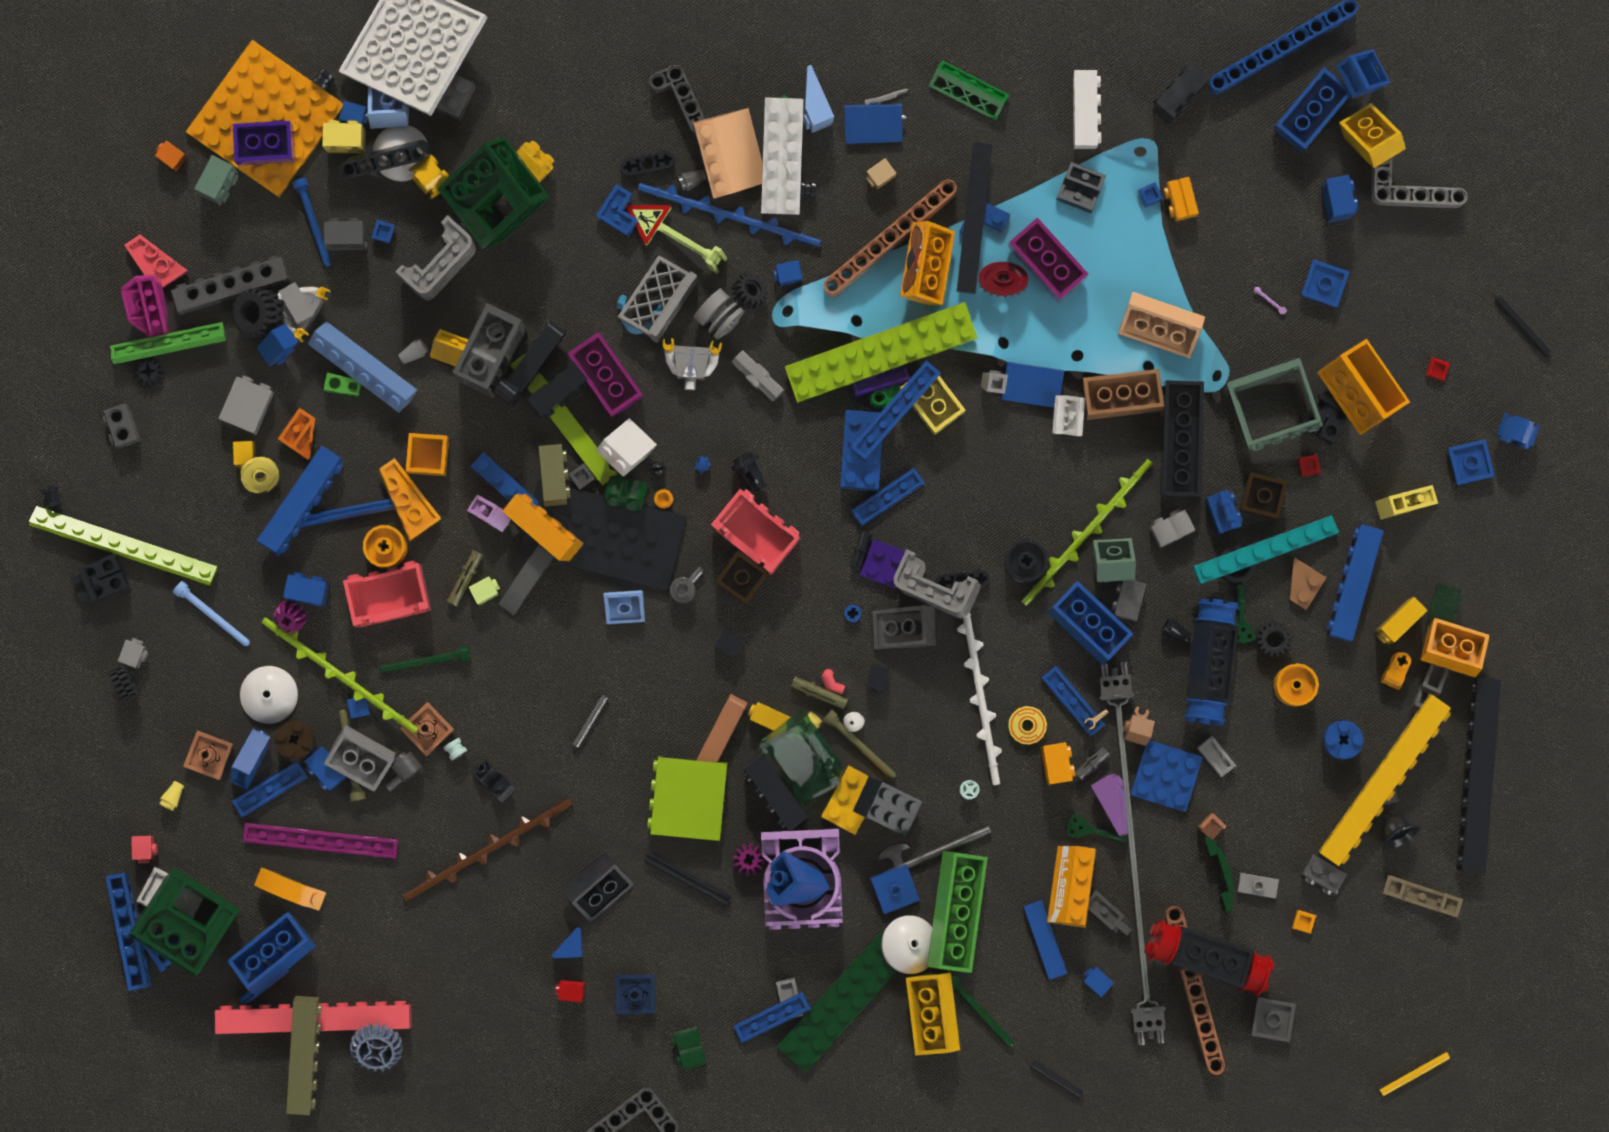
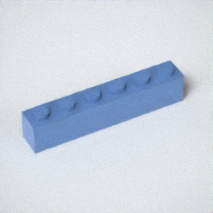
(362, 366)

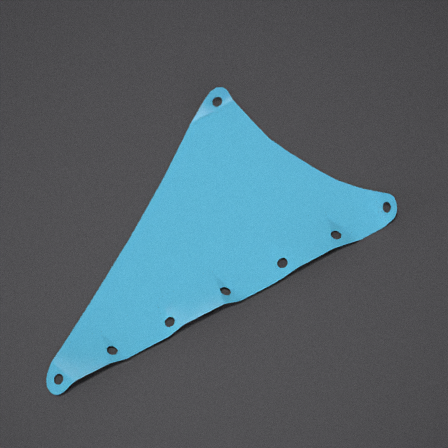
(1117, 246)

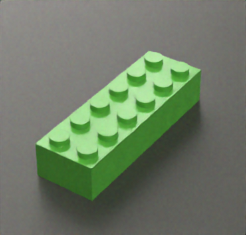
(957, 912)

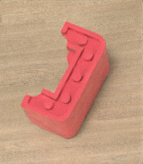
(755, 531)
(387, 595)

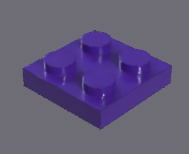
(882, 563)

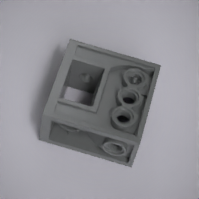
(486, 357)

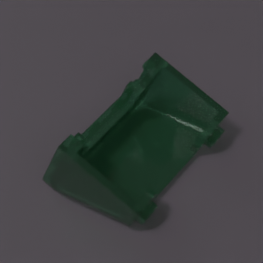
(804, 757)

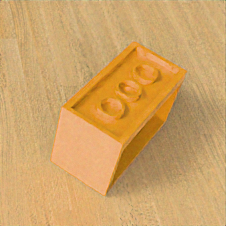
(1363, 387)

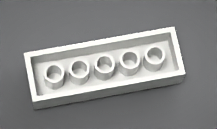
(782, 155)

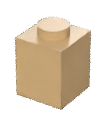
(880, 174)

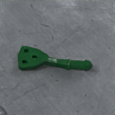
(1242, 622)
(1088, 829)

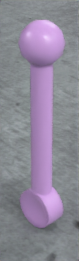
(1282, 310)

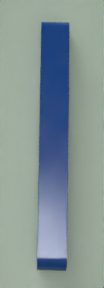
(1289, 39)

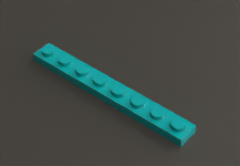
(1265, 550)

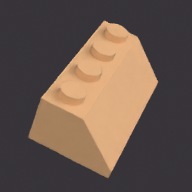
(1161, 325)

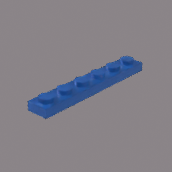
(895, 410)

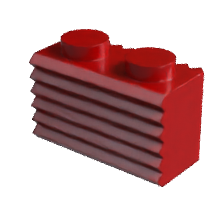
(570, 991)

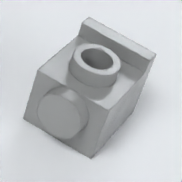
(994, 381)

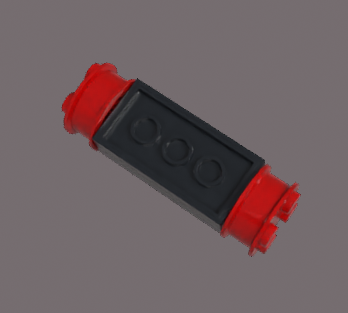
(1209, 957)

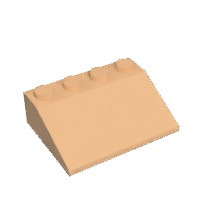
(729, 152)

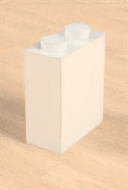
(626, 447)

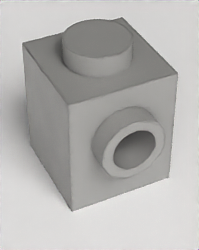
(133, 653)

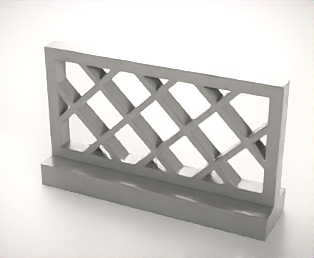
(673, 304)

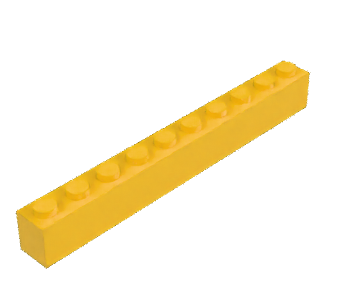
(1385, 779)

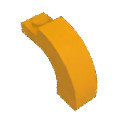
(289, 889)

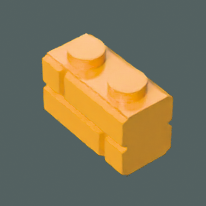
(1181, 199)

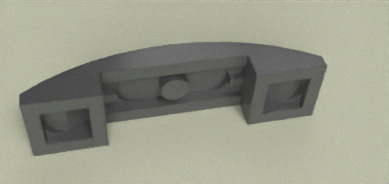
(526, 579)

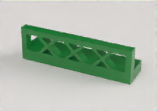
(972, 85)

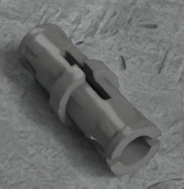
(1092, 764)

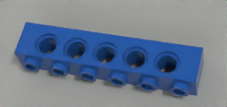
(125, 917)

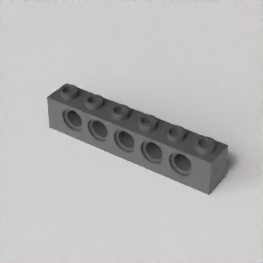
(181, 294)

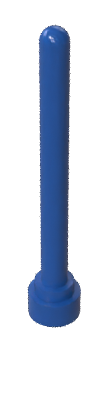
(301, 187)

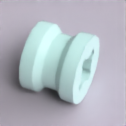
(455, 749)
(969, 789)

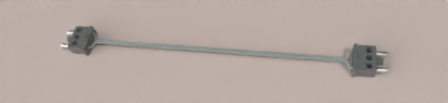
(1146, 1013)

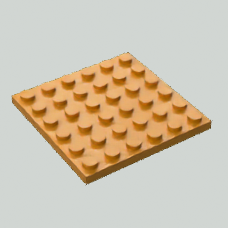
(265, 91)

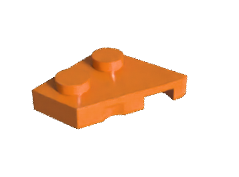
(299, 433)

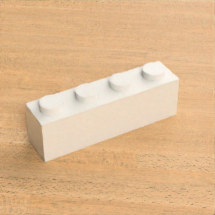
(1085, 109)

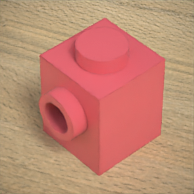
(143, 848)

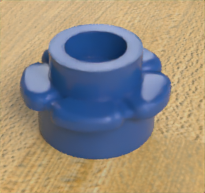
(702, 464)

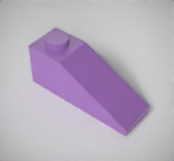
(1113, 799)

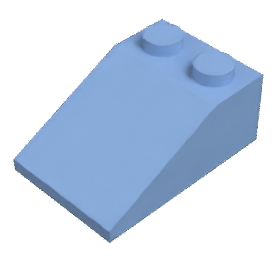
(816, 109)
(386, 111)

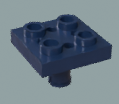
(625, 984)

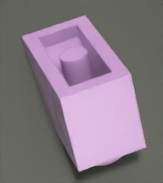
(489, 513)

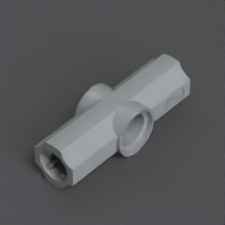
(757, 376)

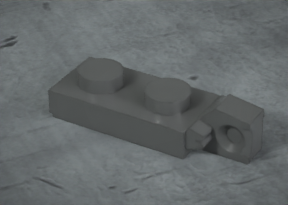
(1108, 913)

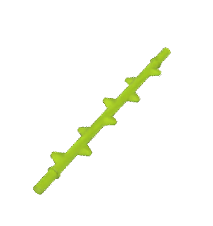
(1093, 527)
(348, 678)

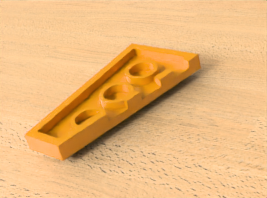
(410, 504)

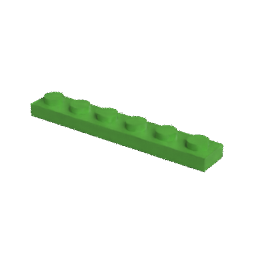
(168, 343)

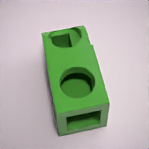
(341, 385)

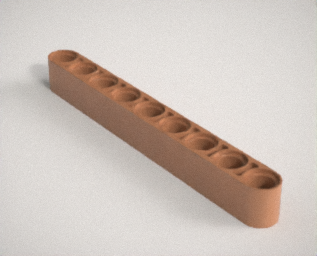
(885, 247)
(1193, 1000)

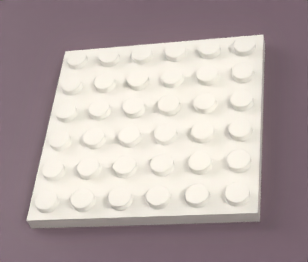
(413, 49)

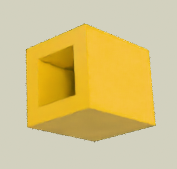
(243, 452)

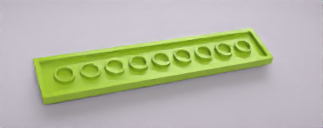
(881, 352)

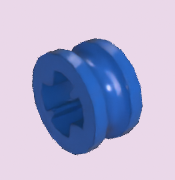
(848, 609)

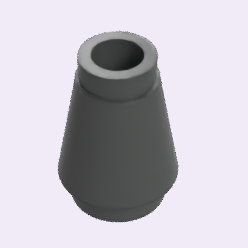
(690, 179)

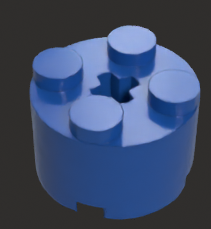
(1517, 430)
(1331, 740)

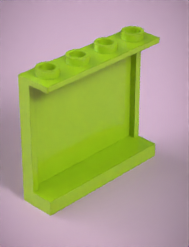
(687, 798)

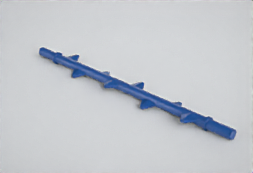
(720, 214)

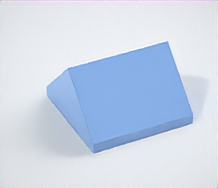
(624, 607)

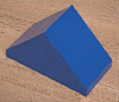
(571, 946)

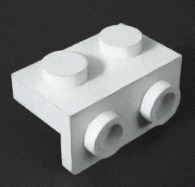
(1068, 415)

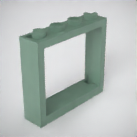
(1265, 376)

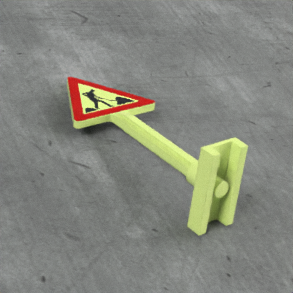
(650, 221)

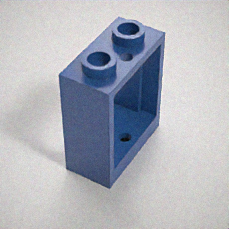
(1354, 77)

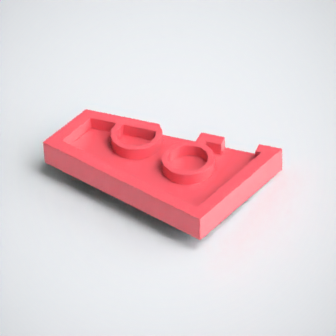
(154, 261)

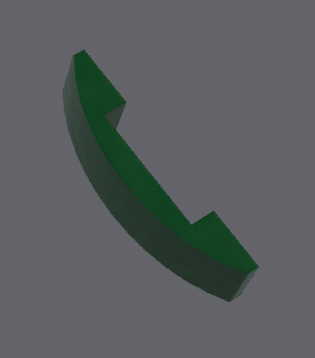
(1227, 896)

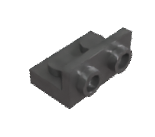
(1323, 874)

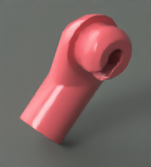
(829, 682)

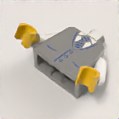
(312, 296)
(691, 362)

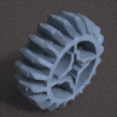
(377, 1041)

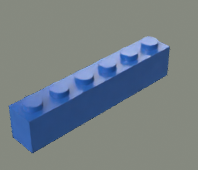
(300, 501)
(1355, 582)

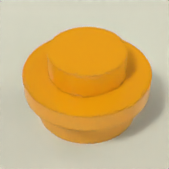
(663, 498)

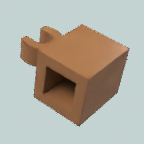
(1138, 728)

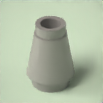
(413, 351)

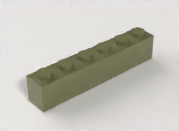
(302, 1055)

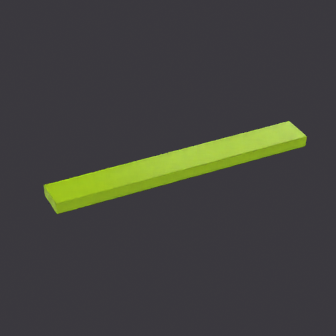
(574, 434)

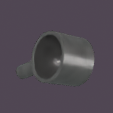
(683, 588)
(405, 767)

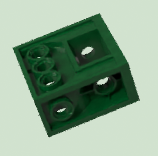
(476, 201)
(185, 929)

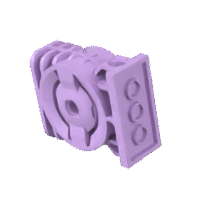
(829, 908)

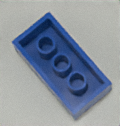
(1312, 110)
(857, 472)
(1090, 623)
(271, 953)

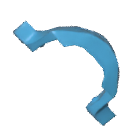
(620, 305)

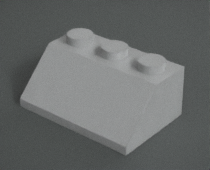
(359, 758)

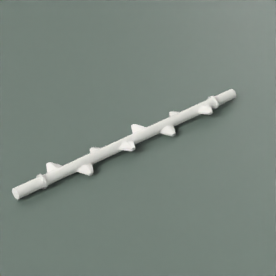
(979, 697)

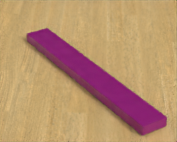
(320, 840)

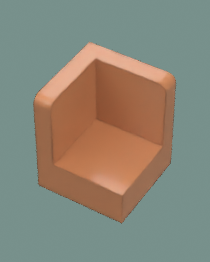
(1211, 826)

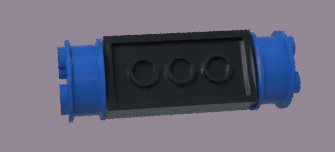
(1212, 662)

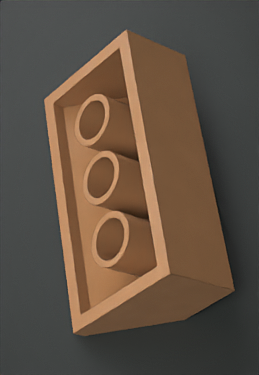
(1123, 394)

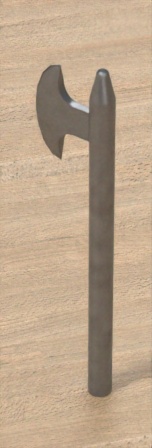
(894, 851)

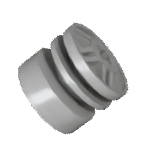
(717, 313)

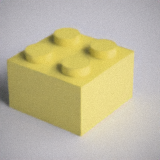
(344, 137)

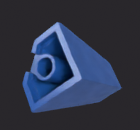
(794, 881)

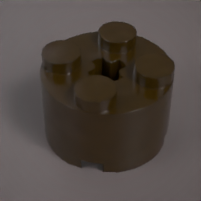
(295, 731)

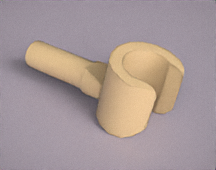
(1095, 719)

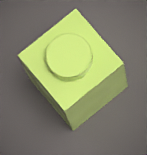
(484, 590)

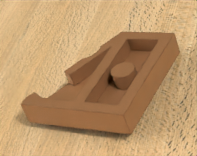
(1304, 584)

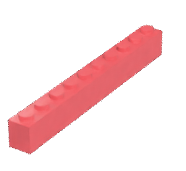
(331, 1019)

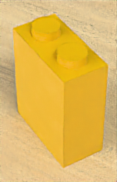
(1400, 621)

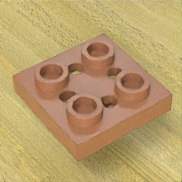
(427, 729)
(196, 757)

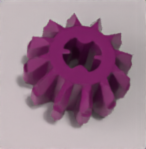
(290, 616)
(743, 856)

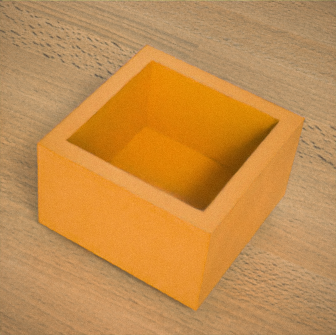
(427, 454)
(1057, 763)

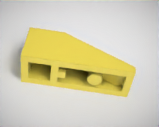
(1406, 502)

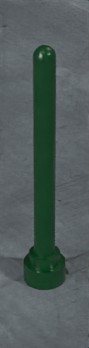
(462, 653)
(956, 984)

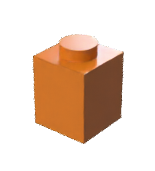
(170, 155)

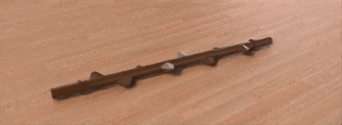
(481, 855)

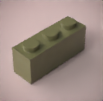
(554, 475)

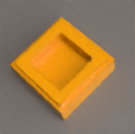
(1304, 921)

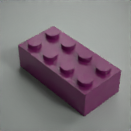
(1048, 260)
(606, 375)

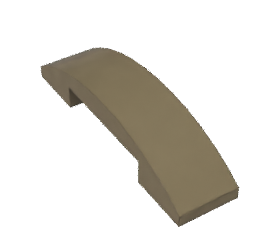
(1422, 896)

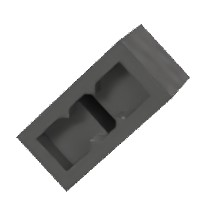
(125, 424)

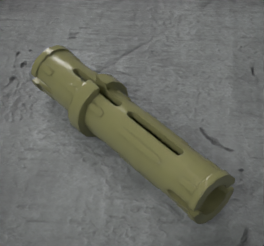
(465, 577)
(818, 692)

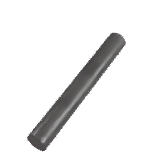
(590, 721)

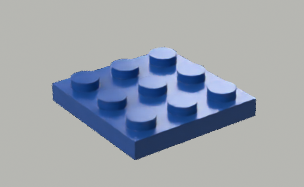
(1166, 776)

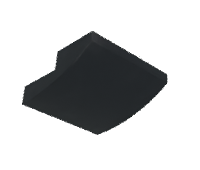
(1081, 187)

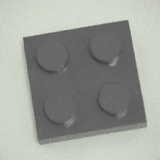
(1273, 1019)

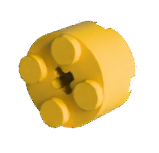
(536, 160)
(428, 175)

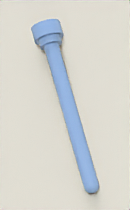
(182, 590)

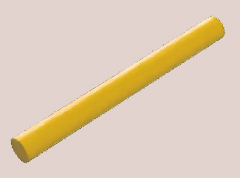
(1414, 1074)

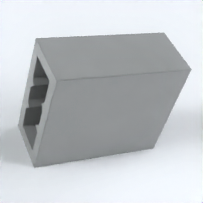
(246, 404)

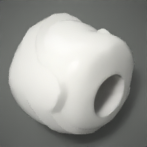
(856, 718)

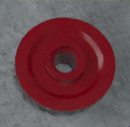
(1003, 279)

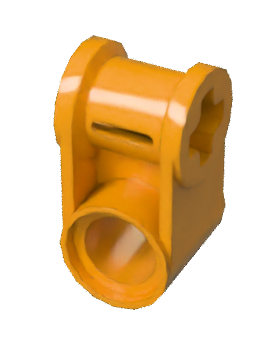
(1395, 674)

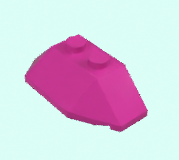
(146, 305)

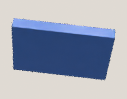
(873, 123)
(1032, 384)

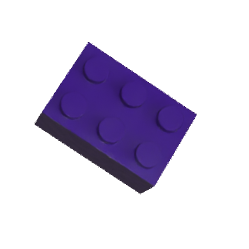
(263, 143)

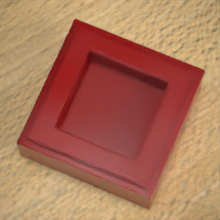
(1437, 369)
(1309, 465)

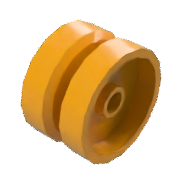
(374, 543)
(1284, 686)

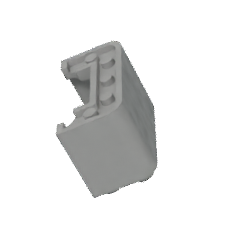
(444, 266)
(911, 583)

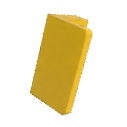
(447, 347)

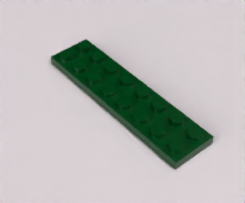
(838, 1006)

